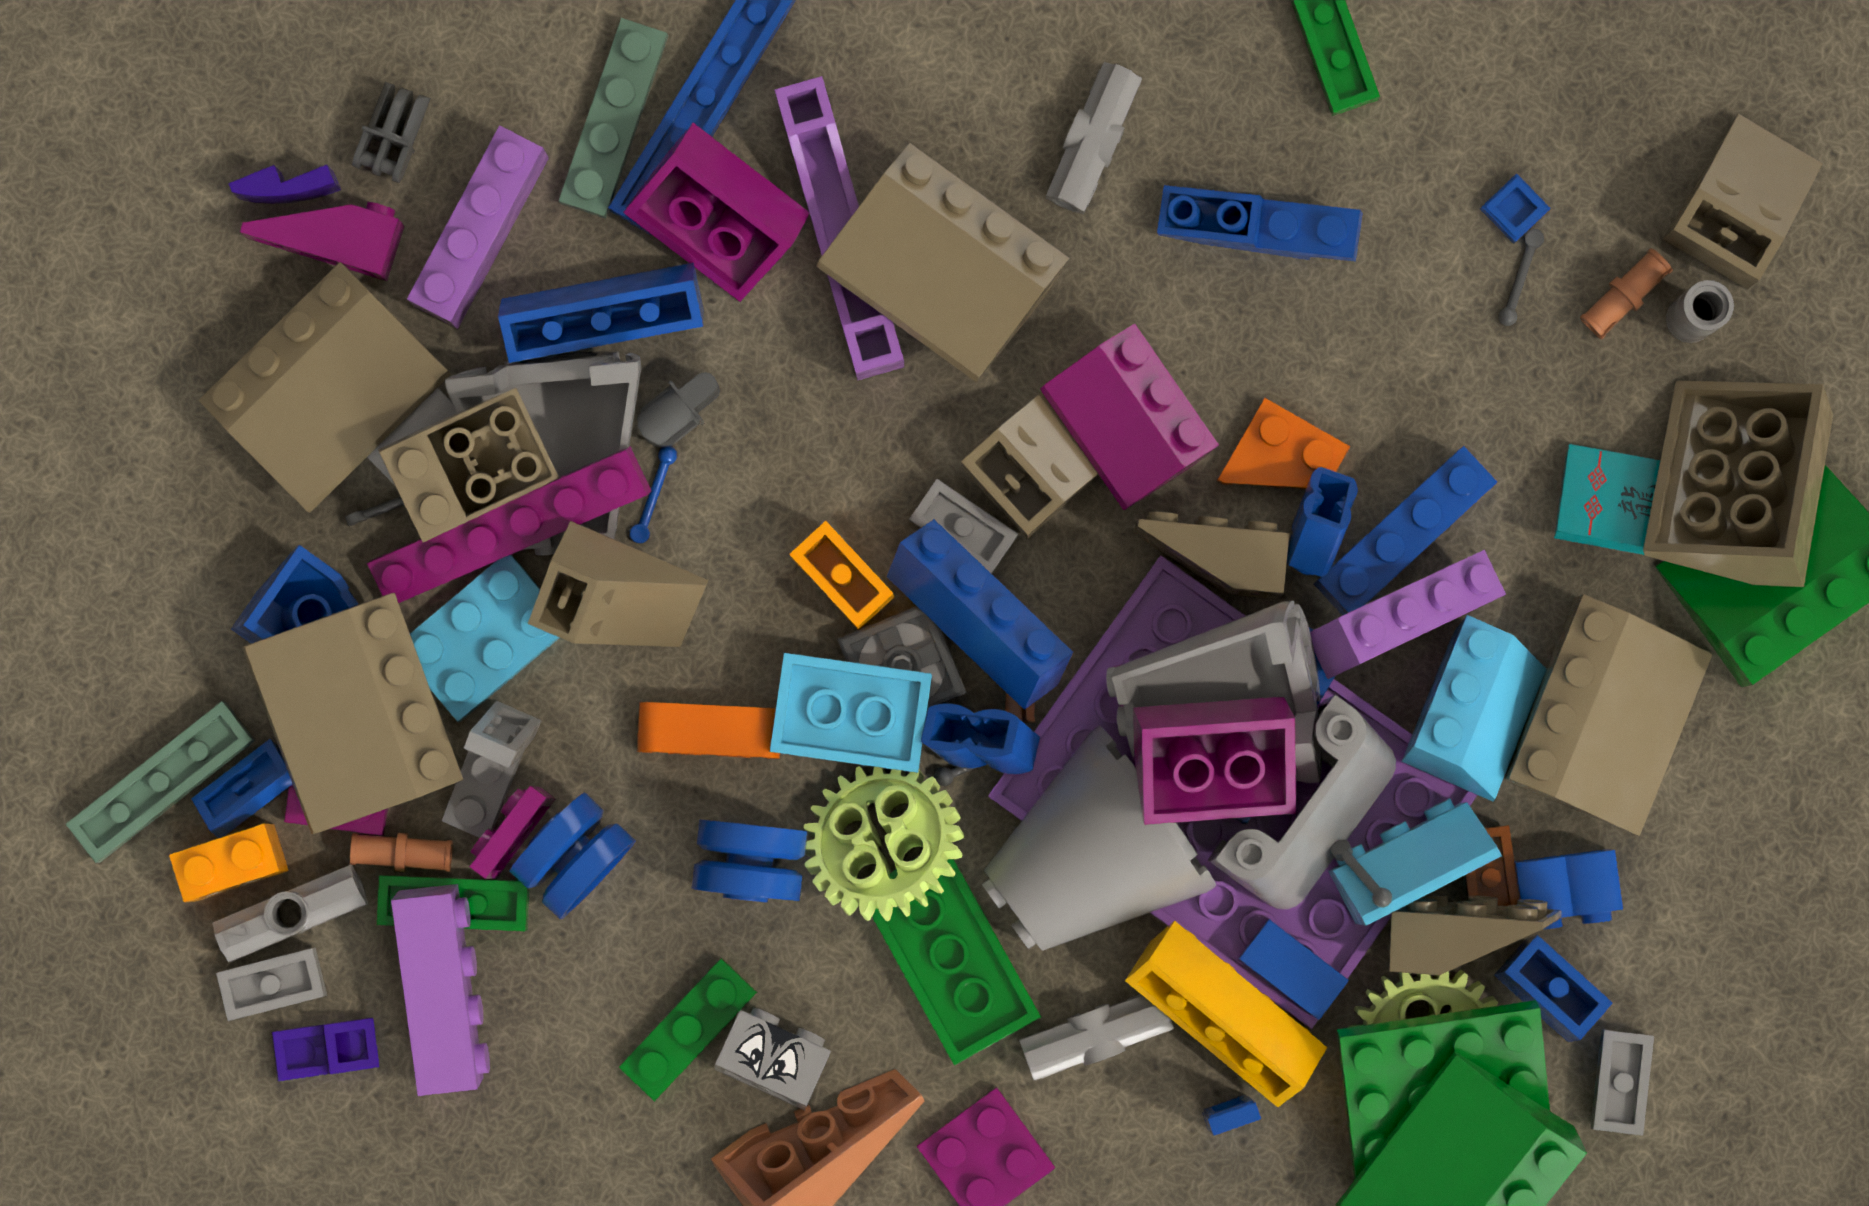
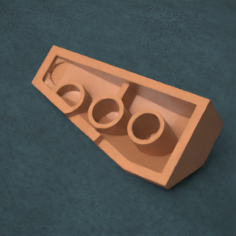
(822, 1151)

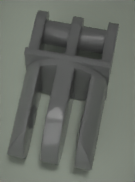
(391, 132)
(676, 410)

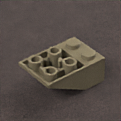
(1744, 202)
(468, 464)
(1030, 466)
(1230, 559)
(614, 594)
(1442, 935)

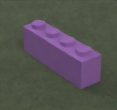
(478, 227)
(1406, 614)
(439, 989)

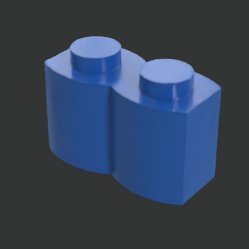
(1321, 522)
(980, 738)
(1573, 883)

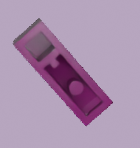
(355, 236)

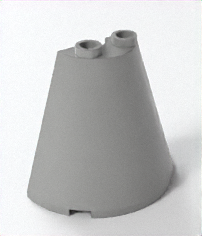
(577, 404)
(1244, 659)
(1088, 857)

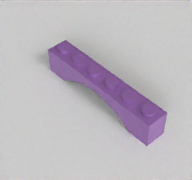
(831, 205)

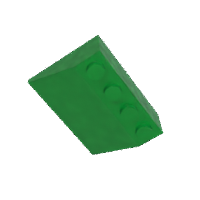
(1767, 625)
(1469, 1146)

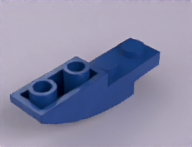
(1259, 224)

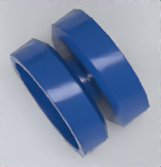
(566, 849)
(749, 861)

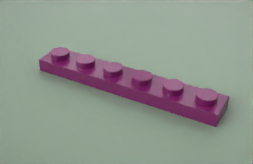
(512, 526)

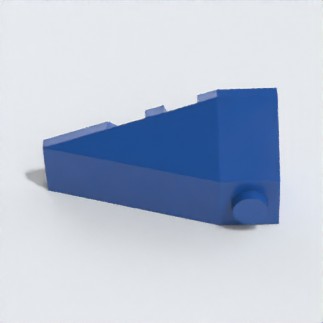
(292, 596)

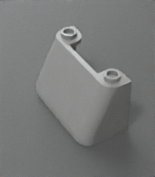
(1288, 870)

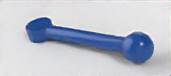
(640, 532)

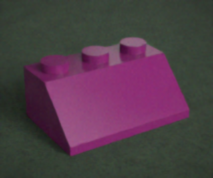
(717, 212)
(1129, 417)
(1215, 760)

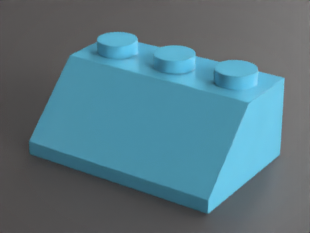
(1476, 708)
(1416, 860)

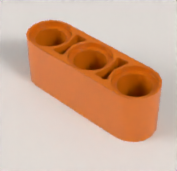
(705, 730)

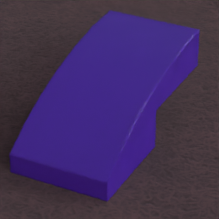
(271, 188)
(325, 1049)

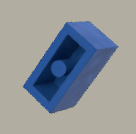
(1563, 994)

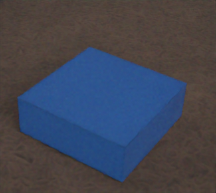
(1515, 208)

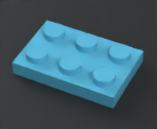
(481, 637)
(850, 712)

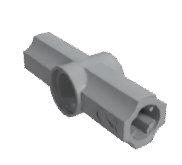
(1093, 137)
(261, 923)
(1093, 1036)

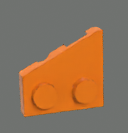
(1281, 451)

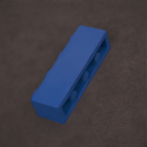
(601, 312)
(1405, 532)
(979, 614)

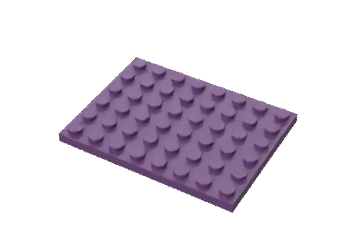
(1161, 613)

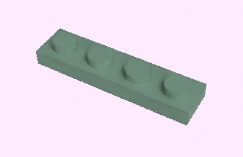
(613, 118)
(160, 782)

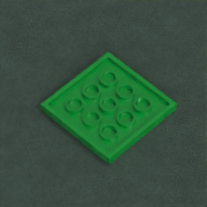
(1395, 1061)

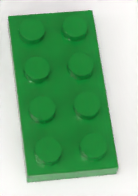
(957, 968)

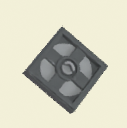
(911, 644)

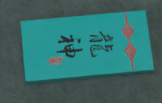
(1606, 498)

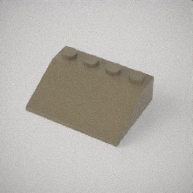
(943, 262)
(324, 387)
(1741, 479)
(352, 713)
(1607, 714)

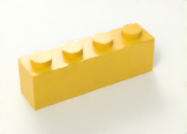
(1226, 1014)

